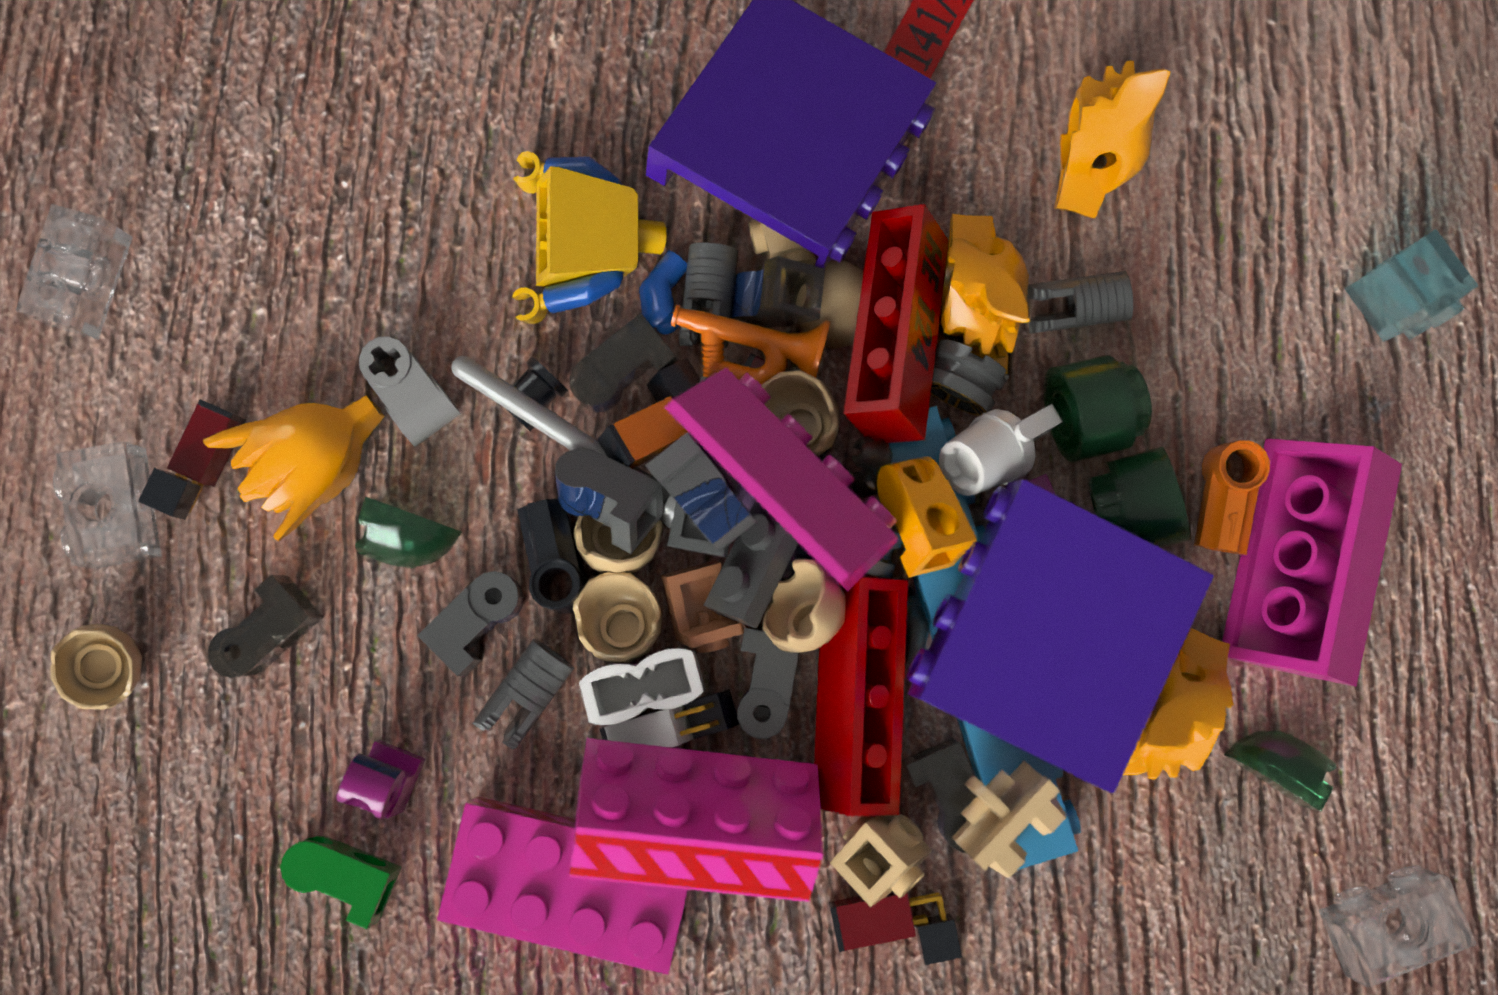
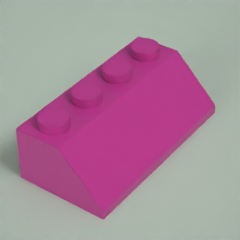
(785, 476)
(1313, 559)

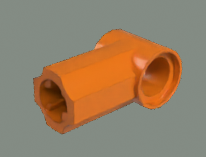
(1226, 504)

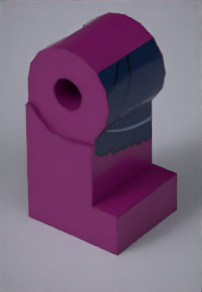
(381, 780)

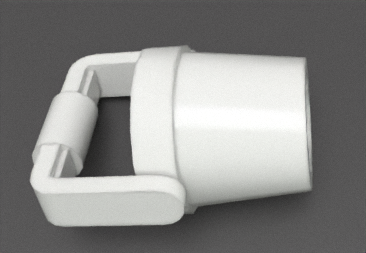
(994, 449)

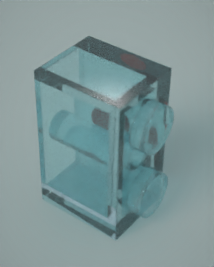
(1413, 289)

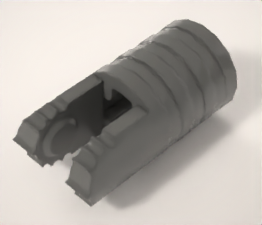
(709, 283)
(1089, 301)
(531, 684)

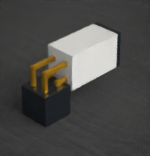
(679, 724)

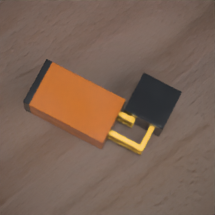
(653, 428)

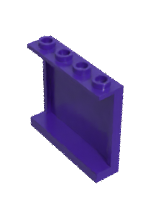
(795, 125)
(1059, 633)

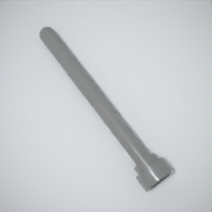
(538, 416)

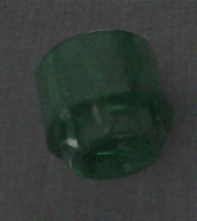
(1100, 406)
(1142, 498)

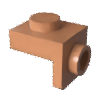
(691, 620)

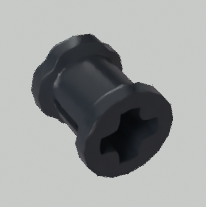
(539, 385)

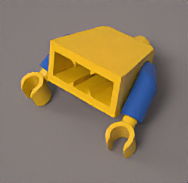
(583, 233)

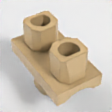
(1003, 812)

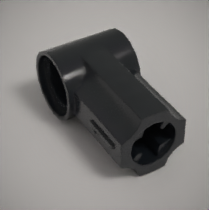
(551, 550)

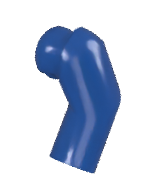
(656, 292)

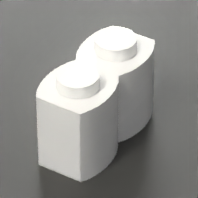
(657, 682)

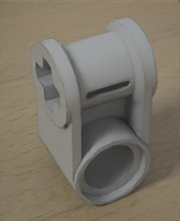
(411, 395)

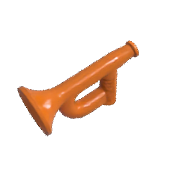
(801, 348)

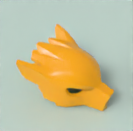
(1108, 120)
(983, 288)
(300, 456)
(1187, 710)

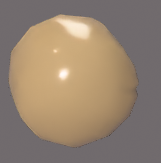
(839, 302)
(808, 403)
(596, 547)
(805, 609)
(617, 617)
(95, 666)

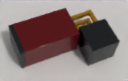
(193, 460)
(891, 920)

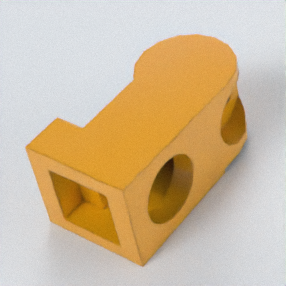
(926, 515)

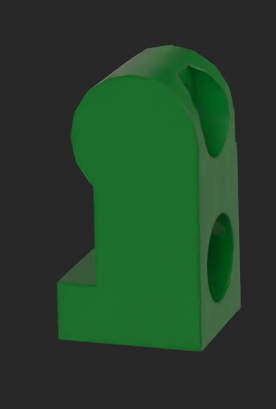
(343, 874)

